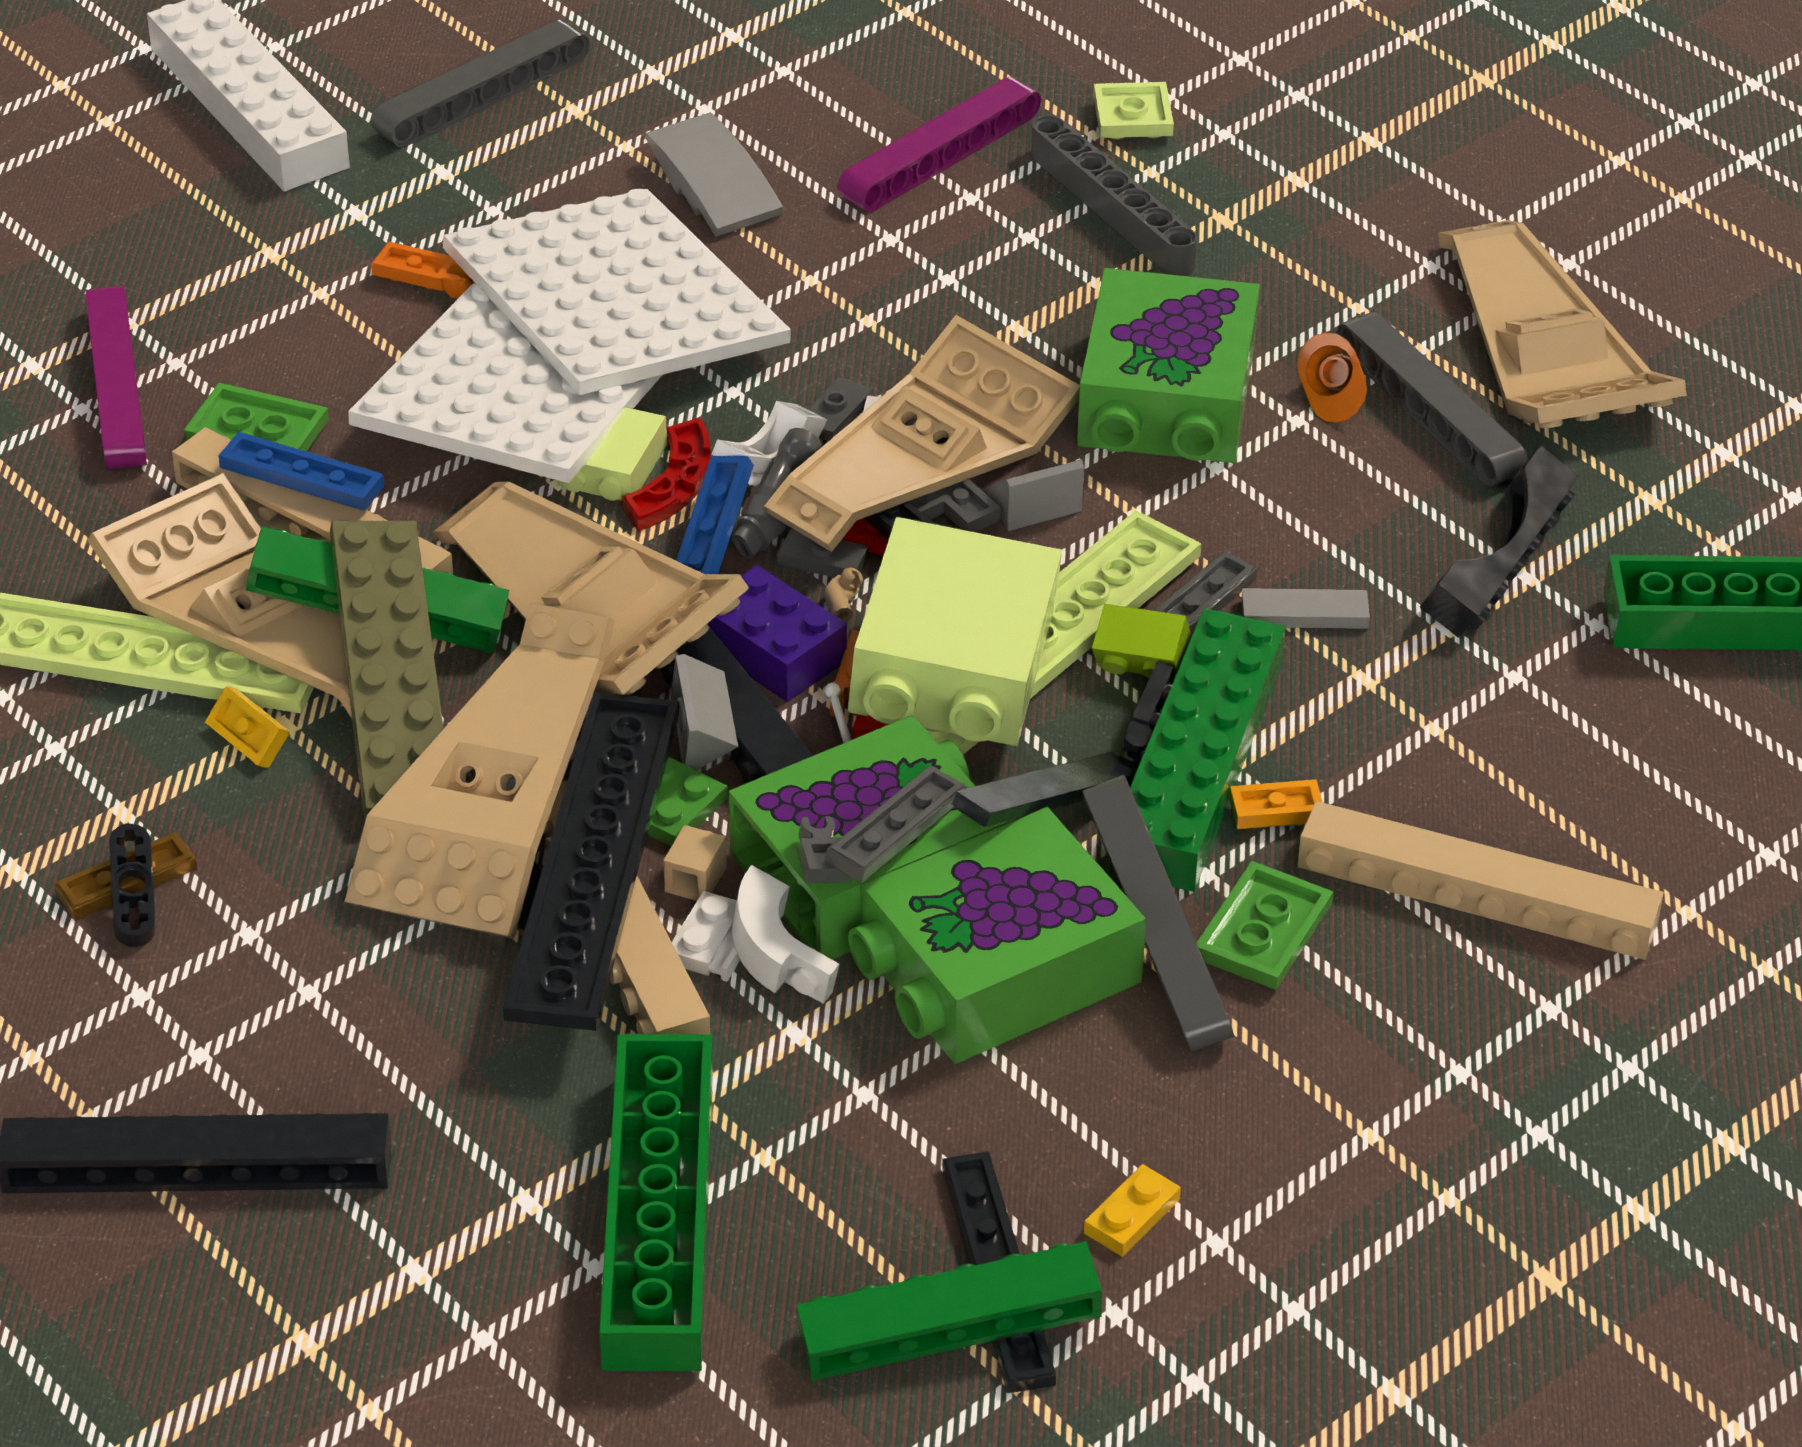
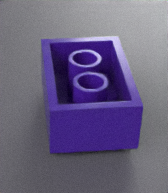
(781, 635)

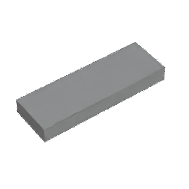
(1308, 607)

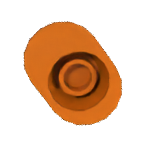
(1332, 377)

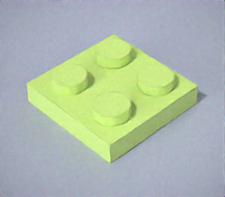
(1133, 110)

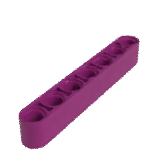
(939, 144)
(115, 378)

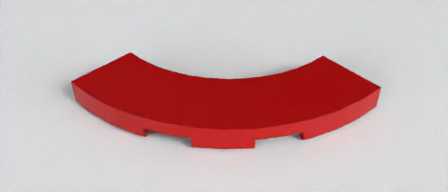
(681, 481)

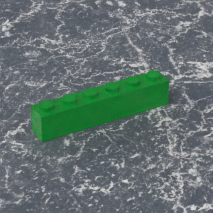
(304, 574)
(949, 1310)

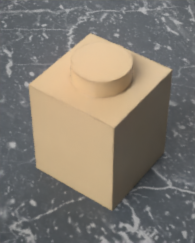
(694, 863)

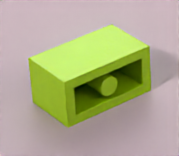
(1138, 639)

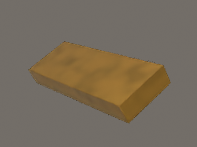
(91, 888)

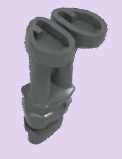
(756, 526)

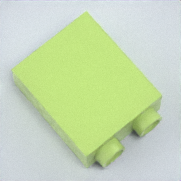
(954, 631)

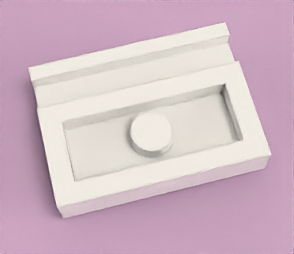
(706, 937)

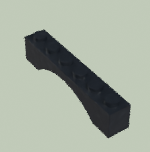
(1470, 585)

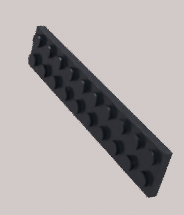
(592, 863)

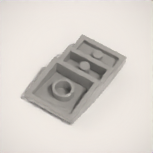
(714, 173)

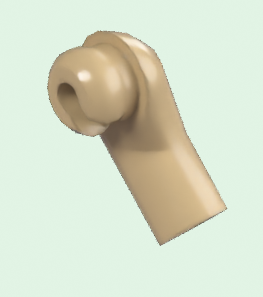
(841, 591)

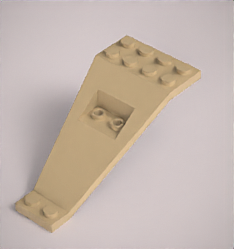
(1545, 335)
(965, 389)
(192, 565)
(581, 566)
(469, 848)

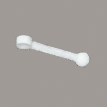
(832, 692)

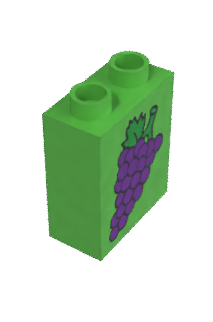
(1168, 365)
(847, 786)
(998, 935)

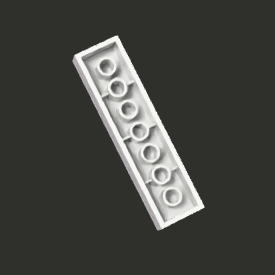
(249, 92)

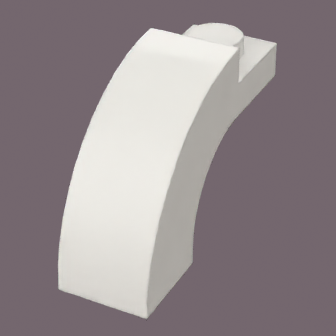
(765, 444)
(766, 945)

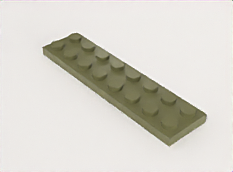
(385, 649)

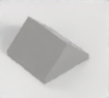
(1039, 495)
(705, 713)

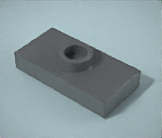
(840, 405)
(807, 555)

